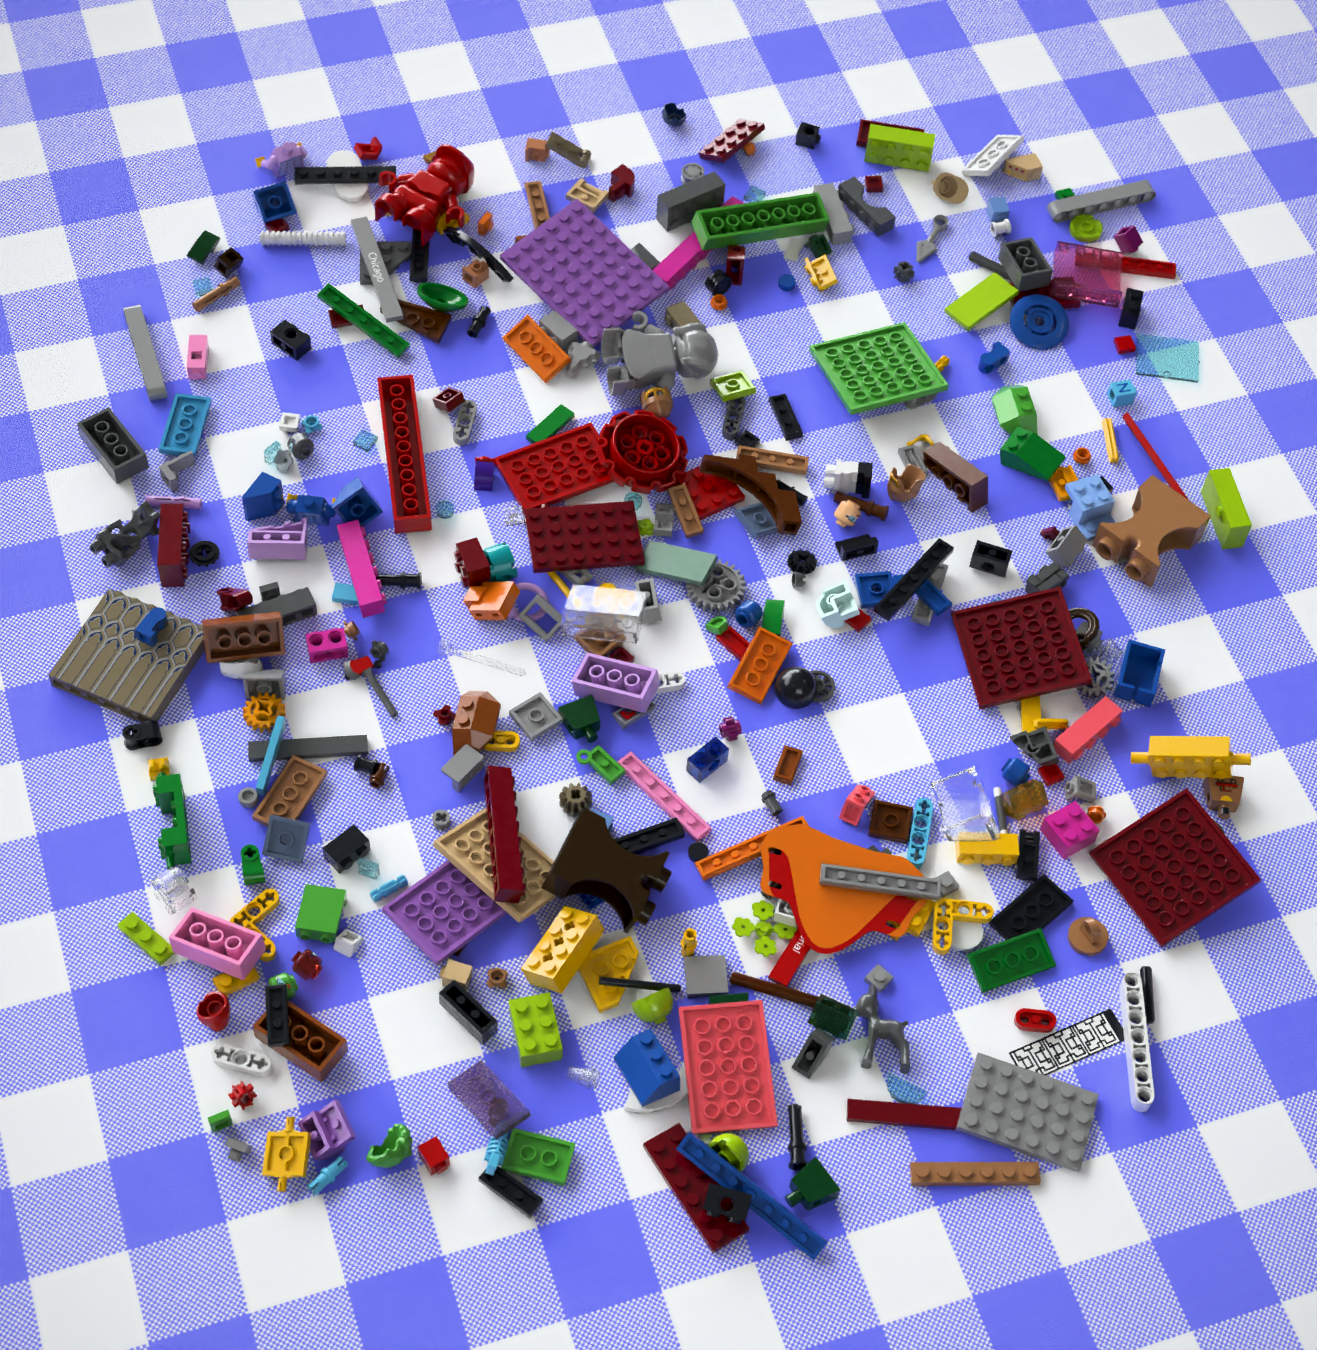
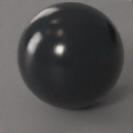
(796, 687)

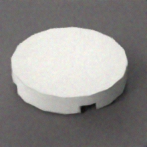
(965, 935)

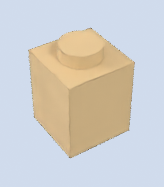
(456, 971)

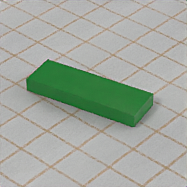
(551, 424)

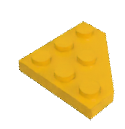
(611, 961)

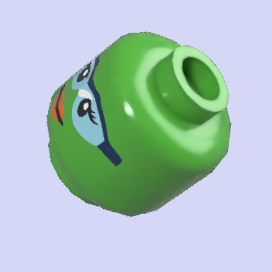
(284, 978)

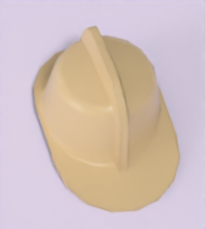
(950, 188)

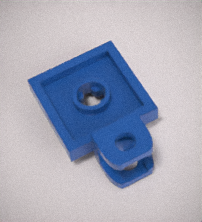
(867, 581)

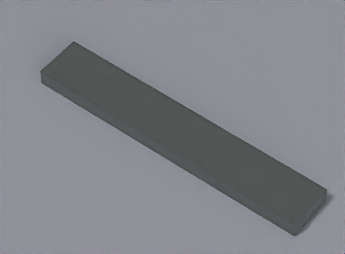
(311, 747)

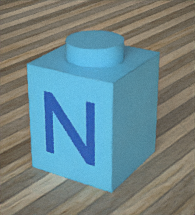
(1121, 393)

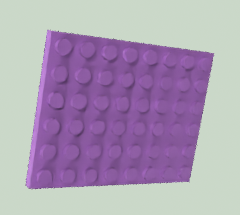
(584, 272)

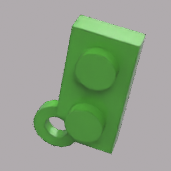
(602, 764)

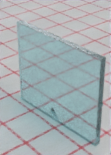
(1167, 358)

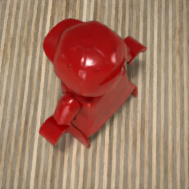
(428, 193)

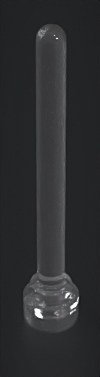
(445, 648)

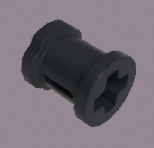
(365, 765)

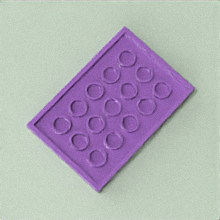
(443, 912)

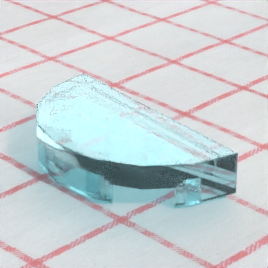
(904, 1091)

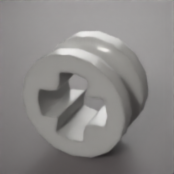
(440, 824)

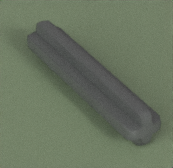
(988, 264)

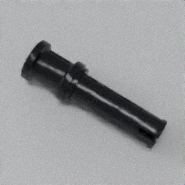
(403, 580)
(796, 1146)

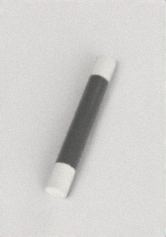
(1000, 810)

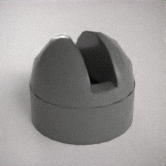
(797, 579)

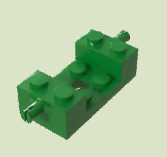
(174, 841)

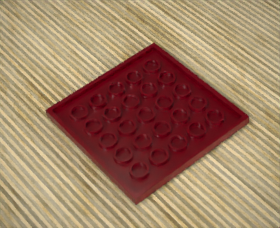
(1020, 648)
(1174, 867)

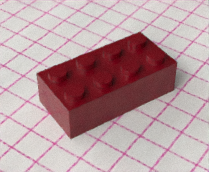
(173, 545)

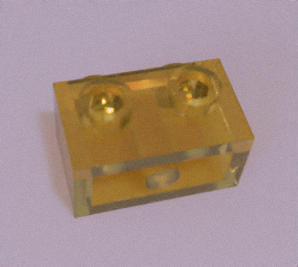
(1024, 799)

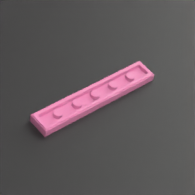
(664, 797)

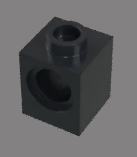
(808, 135)

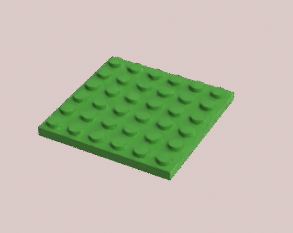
(878, 368)

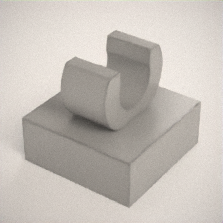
(237, 1148)

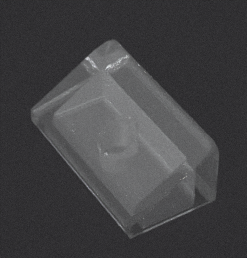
(1107, 651)

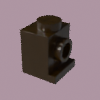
(228, 262)

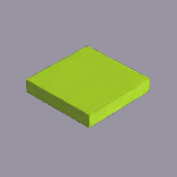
(732, 386)

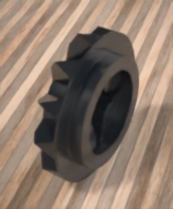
(211, 550)
(796, 566)

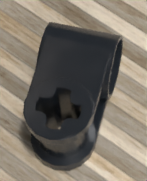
(143, 734)

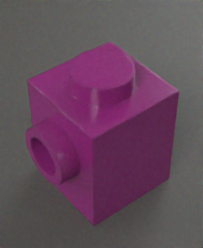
(1128, 239)

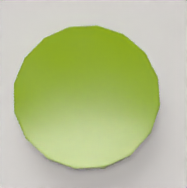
(1085, 228)

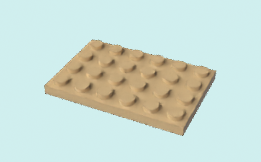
(469, 851)

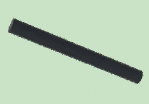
(637, 984)

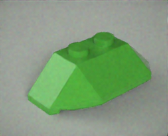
(1015, 409)

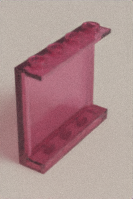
(1086, 274)

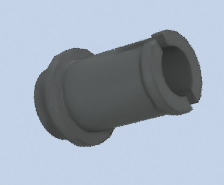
(771, 802)

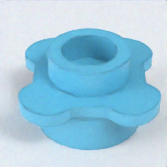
(311, 424)

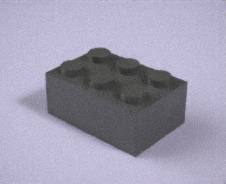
(1025, 264)

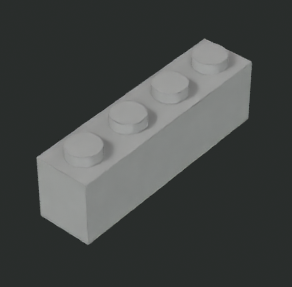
(839, 227)

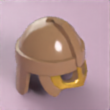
(658, 404)
(907, 485)

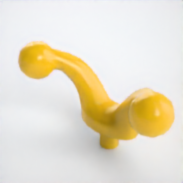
(923, 437)

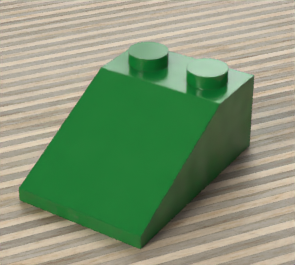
(1030, 454)

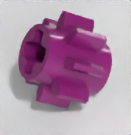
(730, 729)

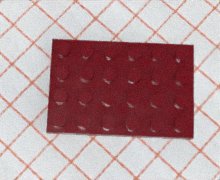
(583, 536)

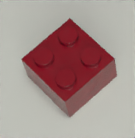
(471, 563)

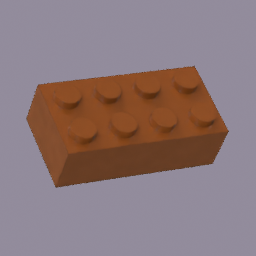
(243, 637)
(311, 1045)

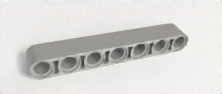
(1101, 201)
(145, 353)

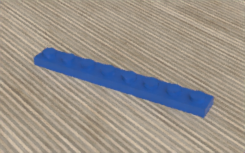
(761, 1203)

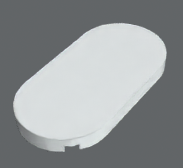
(352, 191)

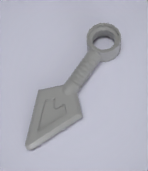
(927, 247)

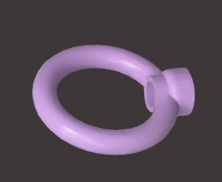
(536, 589)

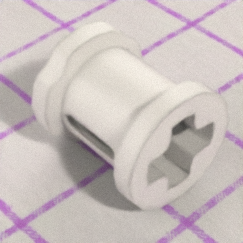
(1000, 227)

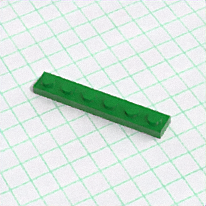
(363, 320)

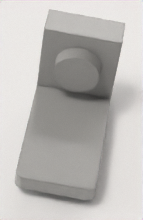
(170, 468)

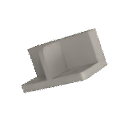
(463, 767)

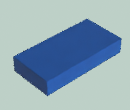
(933, 598)

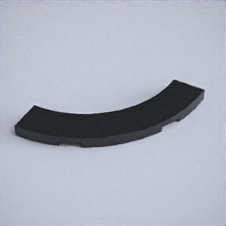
(462, 239)

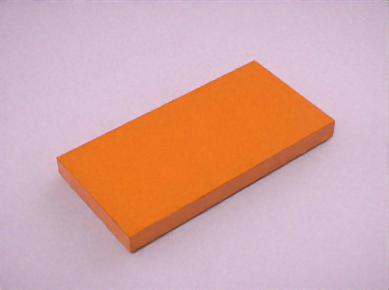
(536, 348)
(759, 665)

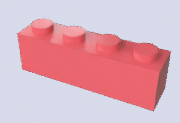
(1087, 730)

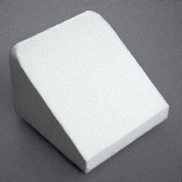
(347, 942)

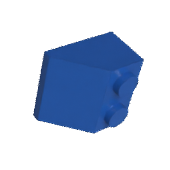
(274, 202)
(263, 497)
(356, 503)

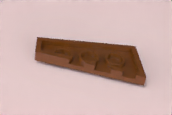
(424, 320)

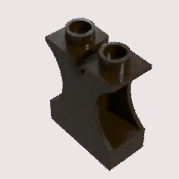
(599, 867)

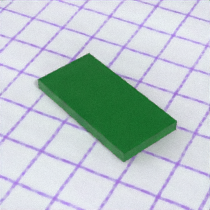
(1011, 960)

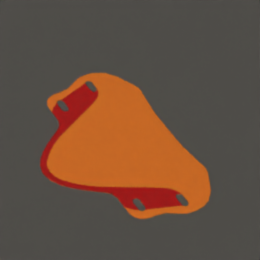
(831, 915)

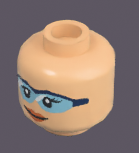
(847, 513)

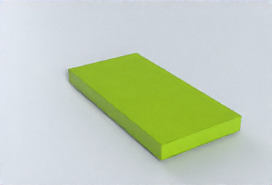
(981, 301)

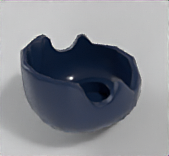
(672, 115)

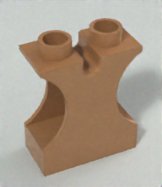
(1160, 523)

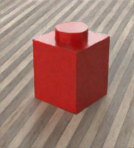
(434, 1156)

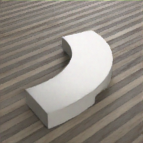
(633, 1105)

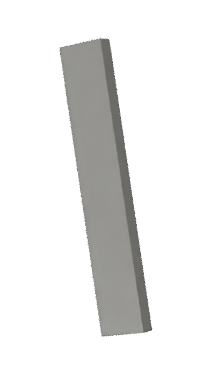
(880, 882)

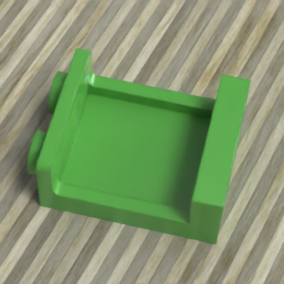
(320, 913)

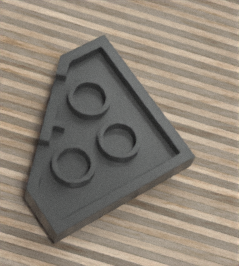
(393, 255)

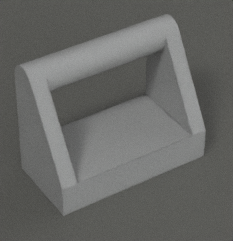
(546, 606)

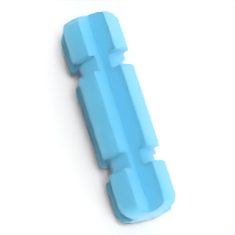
(388, 888)

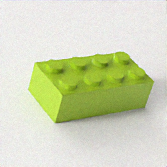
(899, 147)

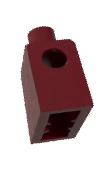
(735, 259)

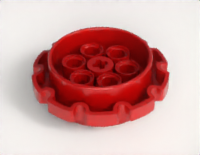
(636, 442)

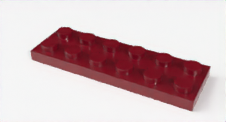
(690, 1188)

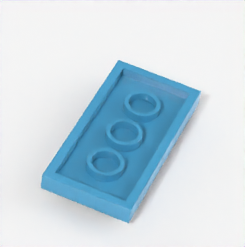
(185, 424)

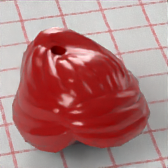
(214, 1011)

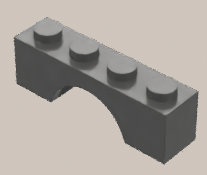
(878, 219)

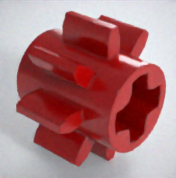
(242, 1095)

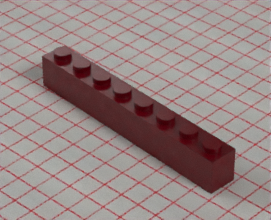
(503, 835)

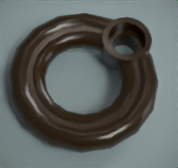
(1093, 625)

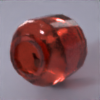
(307, 964)

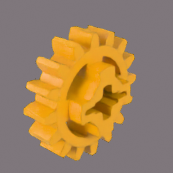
(264, 711)

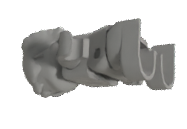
(653, 357)

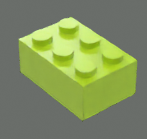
(535, 1029)

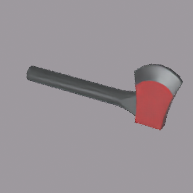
(364, 666)

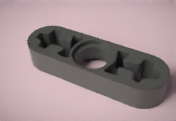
(735, 423)

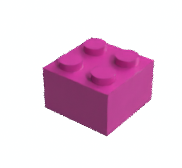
(1069, 830)

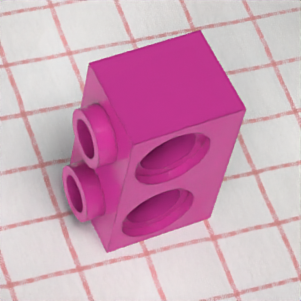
(327, 648)

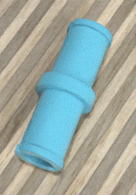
(327, 1175)

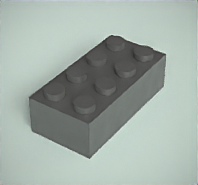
(681, 203)
(112, 445)

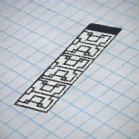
(1070, 1044)

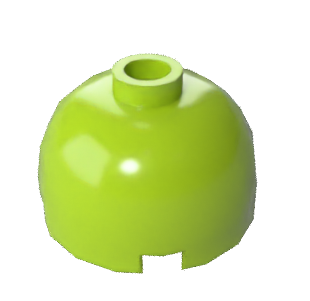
(654, 1007)
(732, 1149)

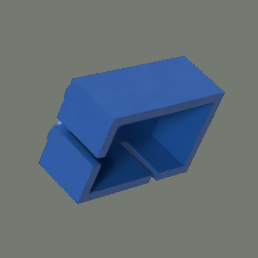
(1139, 673)

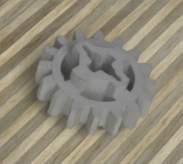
(1101, 676)

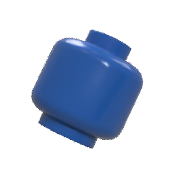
(748, 614)
(1015, 771)

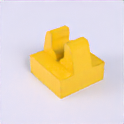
(158, 765)

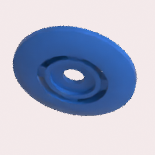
(1037, 336)

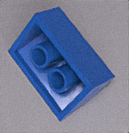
(647, 1068)

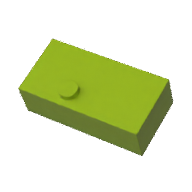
(1226, 508)

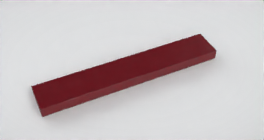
(902, 1114)

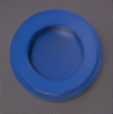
(786, 282)

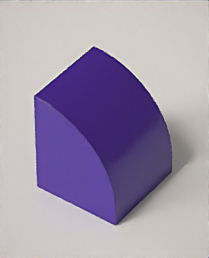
(484, 476)

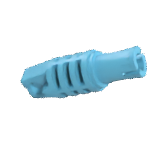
(496, 1153)

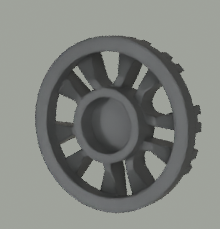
(822, 686)

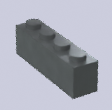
(292, 606)

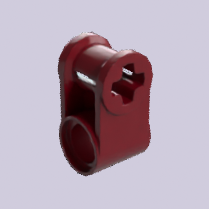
(234, 599)

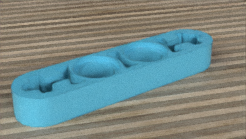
(917, 832)

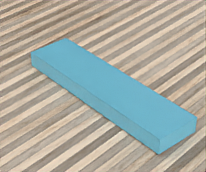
(271, 754)

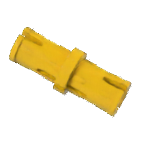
(688, 942)

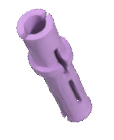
(189, 503)

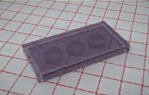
(488, 1099)

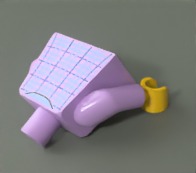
(284, 159)

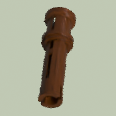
(870, 508)

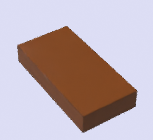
(787, 765)

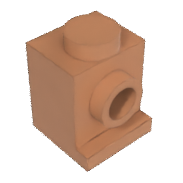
(536, 150)
(475, 273)

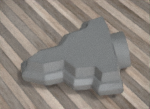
(582, 357)

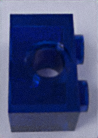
(707, 759)

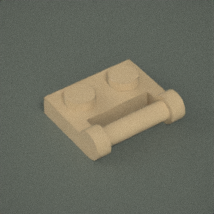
(587, 195)

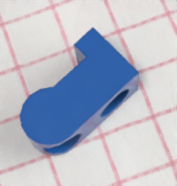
(994, 359)
(151, 626)

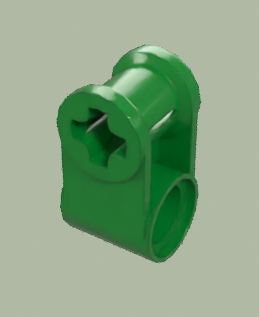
(252, 867)

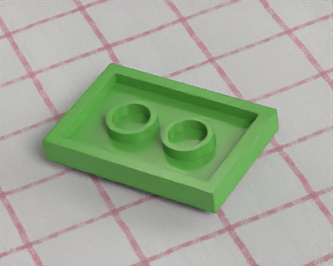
(538, 1156)

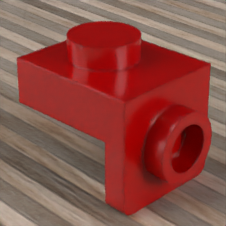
(368, 151)

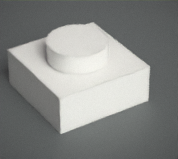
(289, 422)

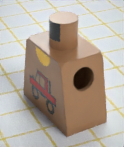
(1223, 794)

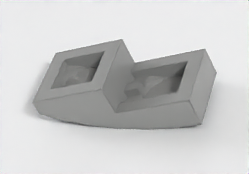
(663, 520)

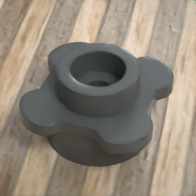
(379, 650)

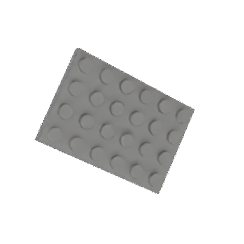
(1027, 1112)

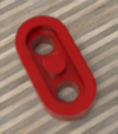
(1034, 1020)

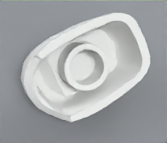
(238, 668)

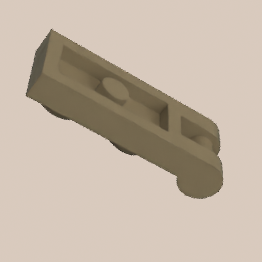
(568, 150)

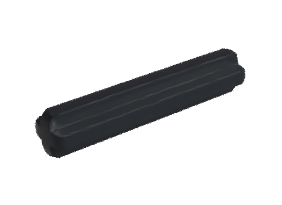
(1147, 985)

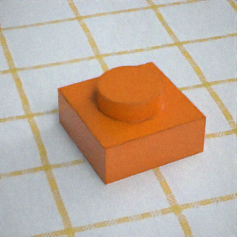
(485, 224)

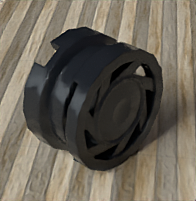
(718, 282)

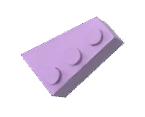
(279, 542)

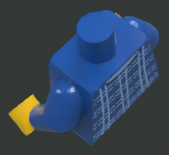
(310, 507)

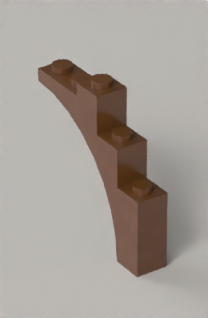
(744, 472)

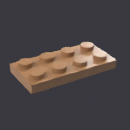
(291, 791)

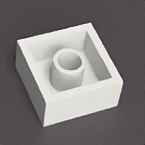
(784, 913)

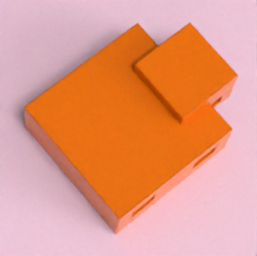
(491, 600)

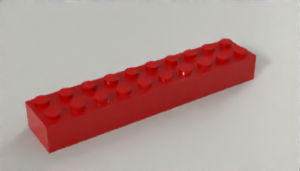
(404, 454)

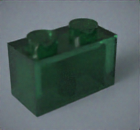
(833, 1017)

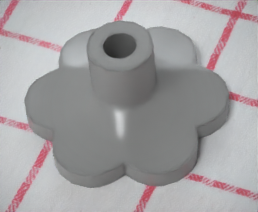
(283, 460)

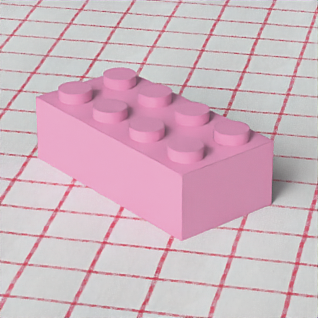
(217, 943)

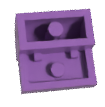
(328, 1130)

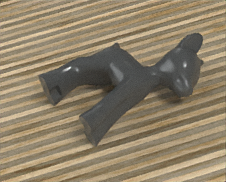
(882, 1029)

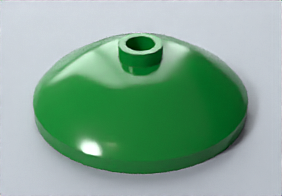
(442, 297)

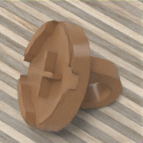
(1087, 936)

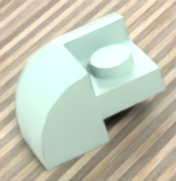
(836, 605)

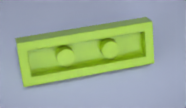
(146, 938)

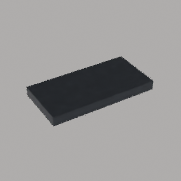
(1032, 909)

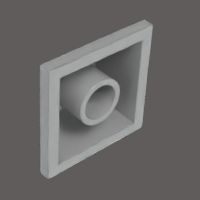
(265, 681)

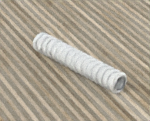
(302, 238)

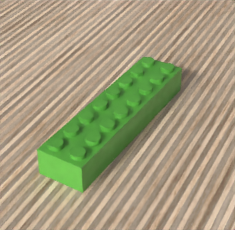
(760, 221)

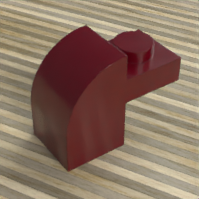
(621, 183)

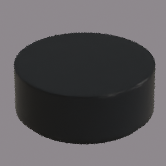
(697, 851)

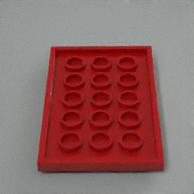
(554, 468)

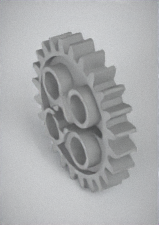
(727, 588)

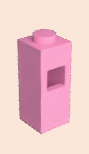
(197, 357)

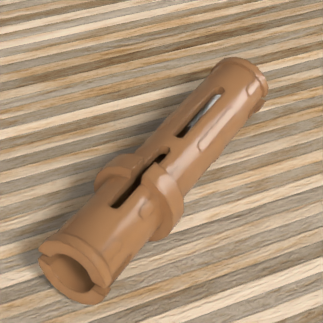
(222, 290)

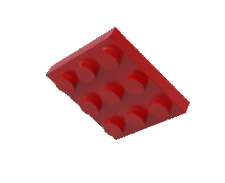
(709, 492)

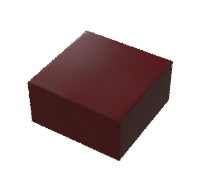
(448, 399)

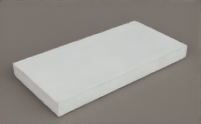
(993, 155)

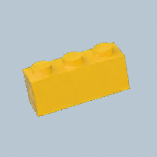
(1000, 851)

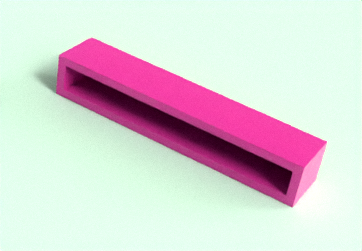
(361, 568)

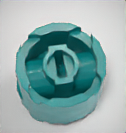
(500, 562)

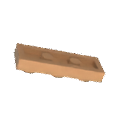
(685, 511)

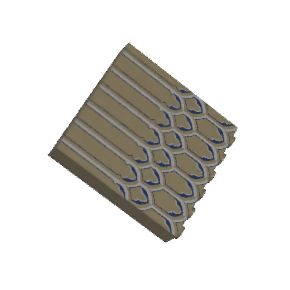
(120, 671)

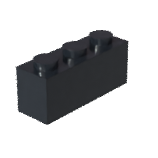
(468, 1012)

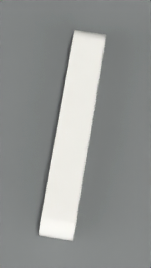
(1133, 1049)

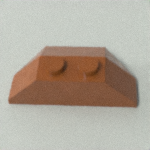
(475, 720)

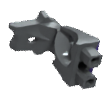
(114, 544)

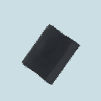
(856, 547)

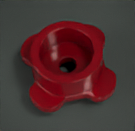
(444, 720)

